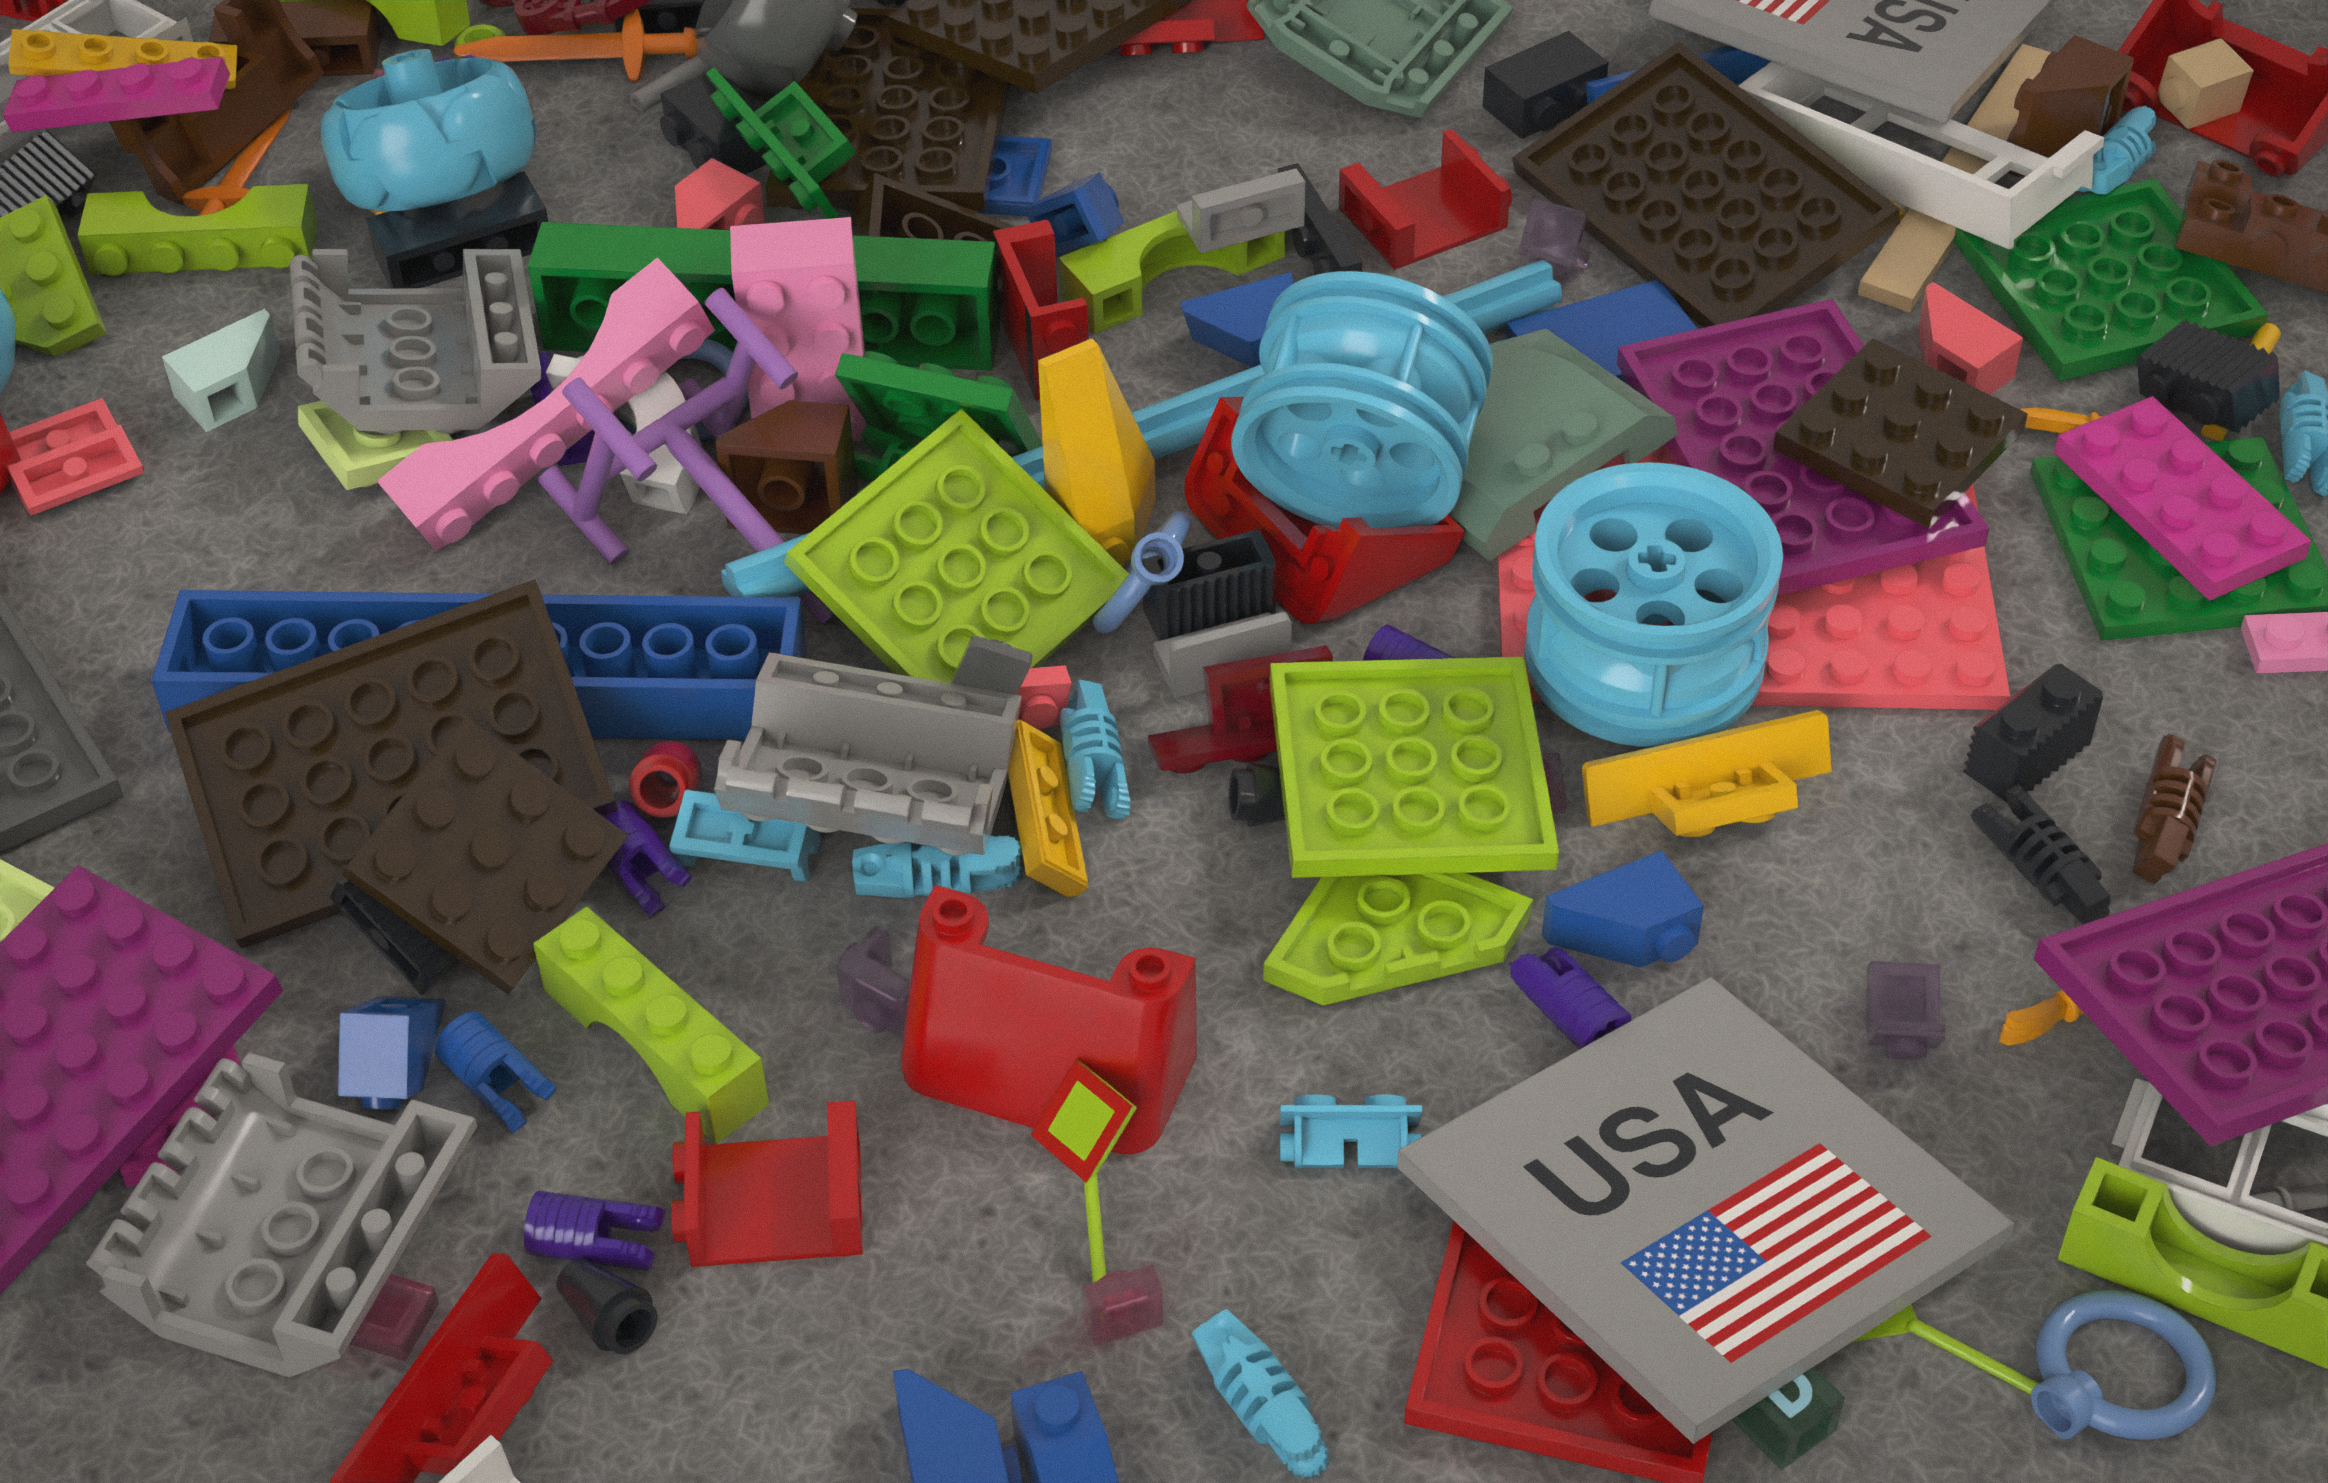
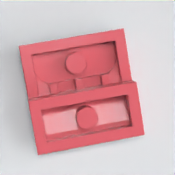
(71, 457)

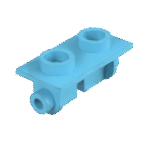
(1323, 1127)

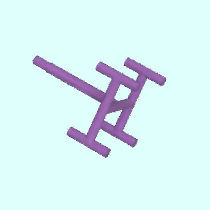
(714, 407)

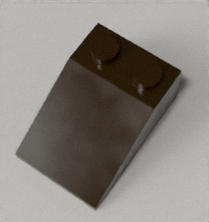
(905, 212)

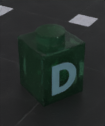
(1793, 1418)

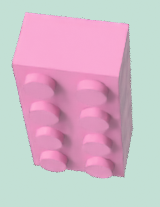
(805, 299)

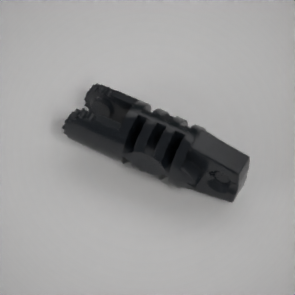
(2046, 856)

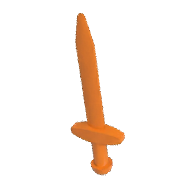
(630, 44)
(231, 189)

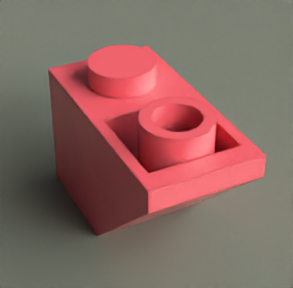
(718, 198)
(1966, 341)

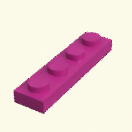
(116, 94)

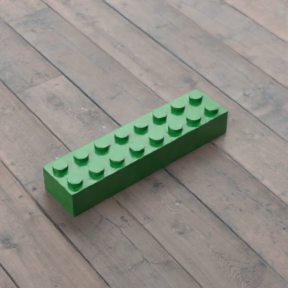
(915, 295)

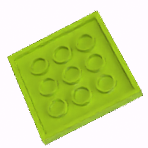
(955, 551)
(1411, 767)

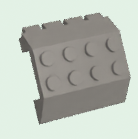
(418, 353)
(872, 755)
(274, 1218)

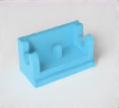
(729, 836)

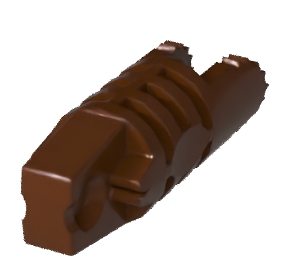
(2170, 809)

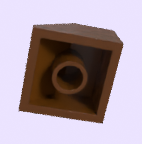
(792, 463)

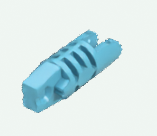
(2123, 151)
(2305, 431)
(1093, 751)
(916, 868)
(1261, 1393)

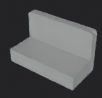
(1245, 211)
(1185, 655)

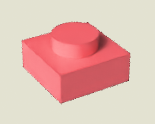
(1044, 696)

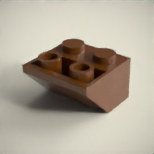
(2072, 93)

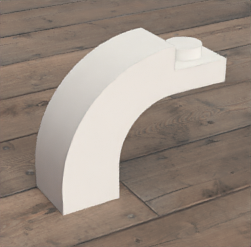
(670, 484)

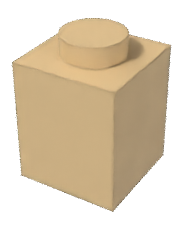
(2204, 83)

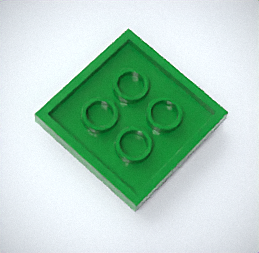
(920, 400)

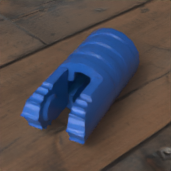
(489, 1065)

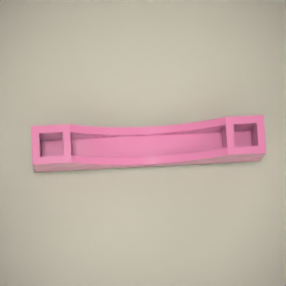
(459, 481)

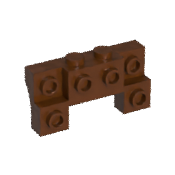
(270, 75)
(2251, 228)

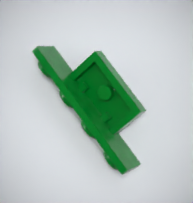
(796, 135)

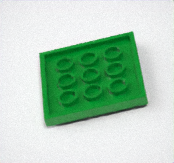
(2106, 280)
(2137, 590)

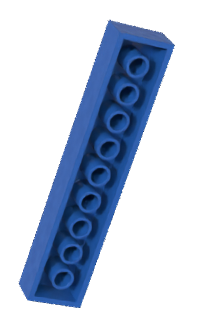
(635, 660)

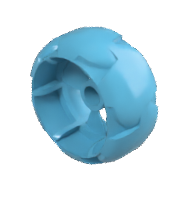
(428, 132)

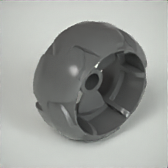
(770, 42)

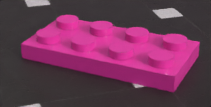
(2182, 498)

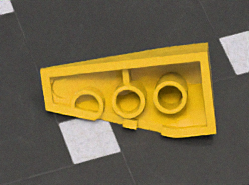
(1094, 449)

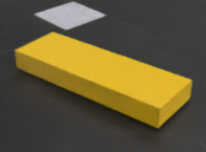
(1045, 812)

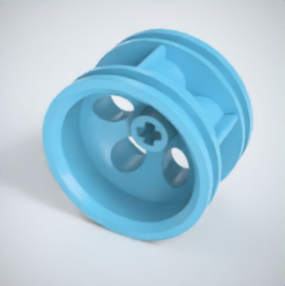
(1363, 401)
(1671, 551)

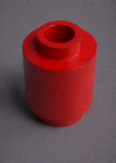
(655, 794)

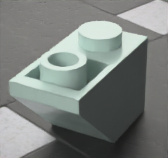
(224, 370)

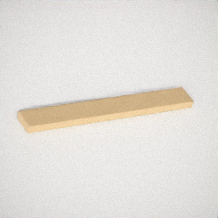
(1923, 242)

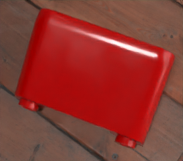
(2286, 99)
(1318, 567)
(1007, 1027)

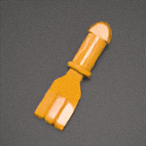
(2036, 1020)

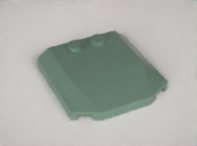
(1384, 50)
(1540, 429)

